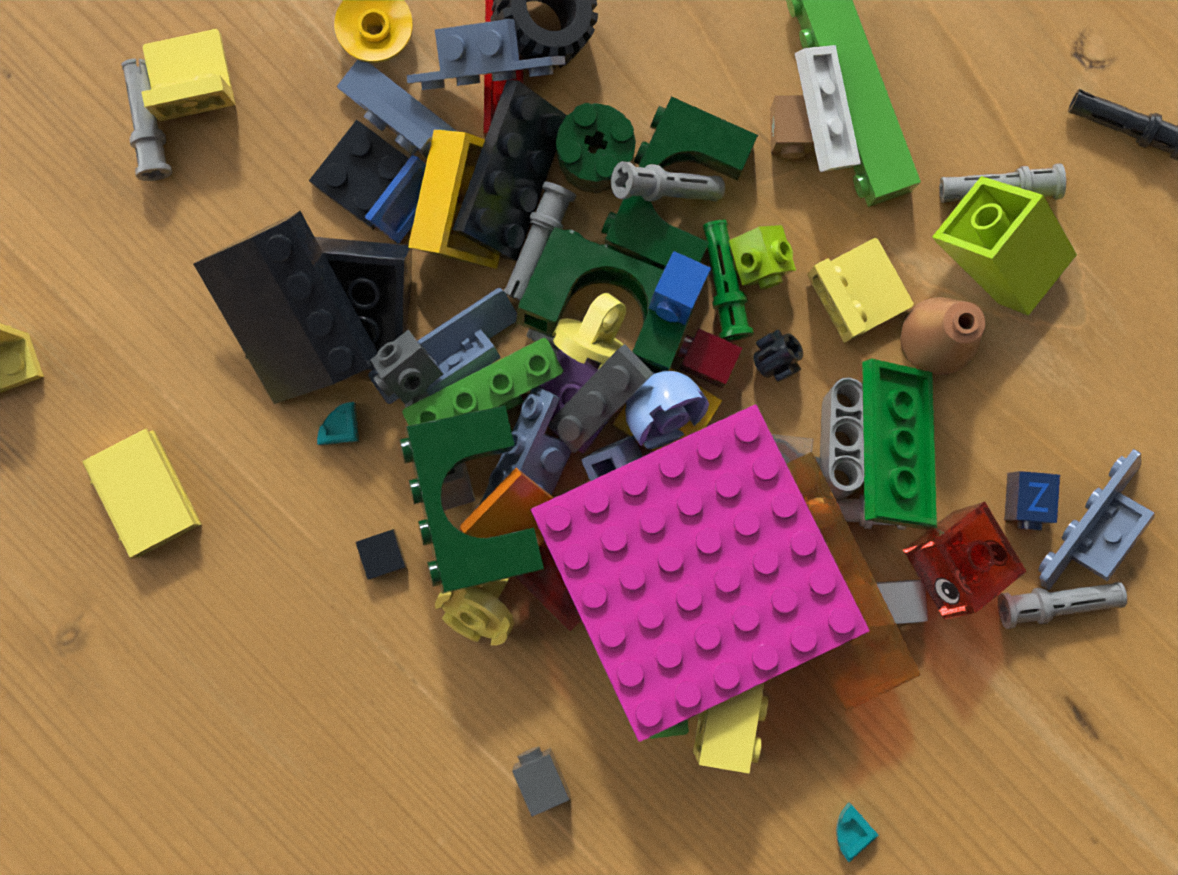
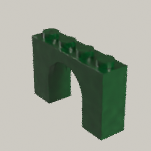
(680, 135)
(573, 263)
(435, 451)

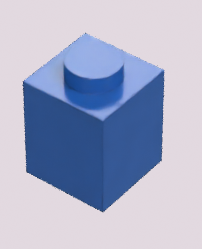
(678, 288)

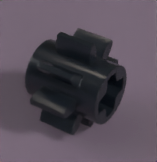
(778, 355)

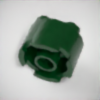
(589, 126)

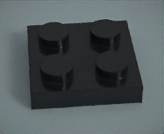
(358, 171)

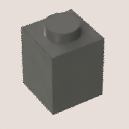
(540, 780)

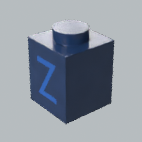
(1032, 499)

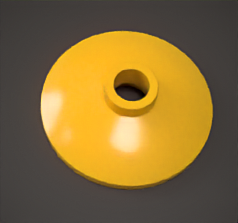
(356, 18)

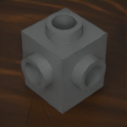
(405, 368)

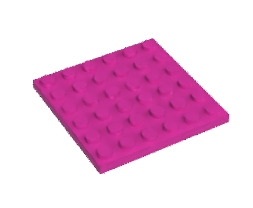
(698, 572)

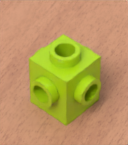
(762, 256)

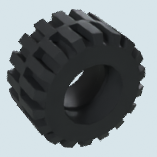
(535, 42)

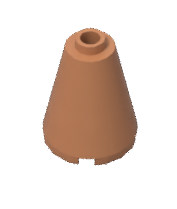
(942, 334)

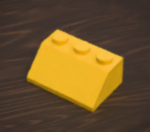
(443, 189)

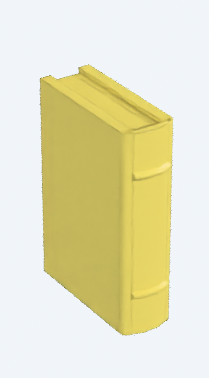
(141, 493)

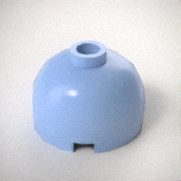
(663, 406)

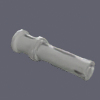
(146, 136)
(1041, 181)
(654, 183)
(548, 215)
(1043, 605)

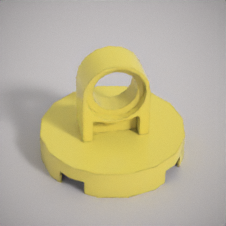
(594, 335)
(477, 612)

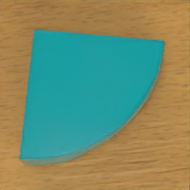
(340, 426)
(853, 832)

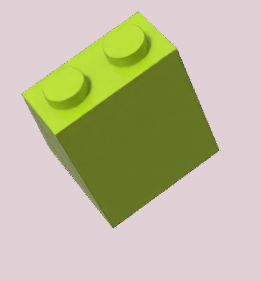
(1007, 243)

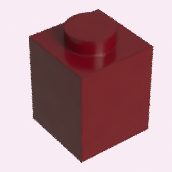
(708, 357)

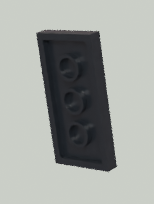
(510, 171)

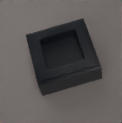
(381, 554)

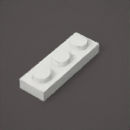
(827, 108)

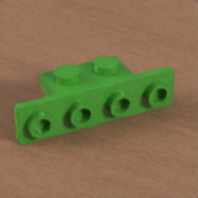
(491, 386)

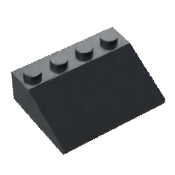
(376, 283)
(287, 309)

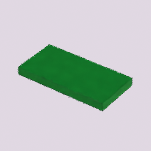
(899, 445)

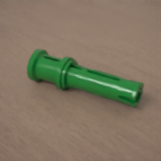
(734, 300)

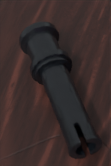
(1146, 129)

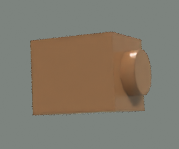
(790, 127)

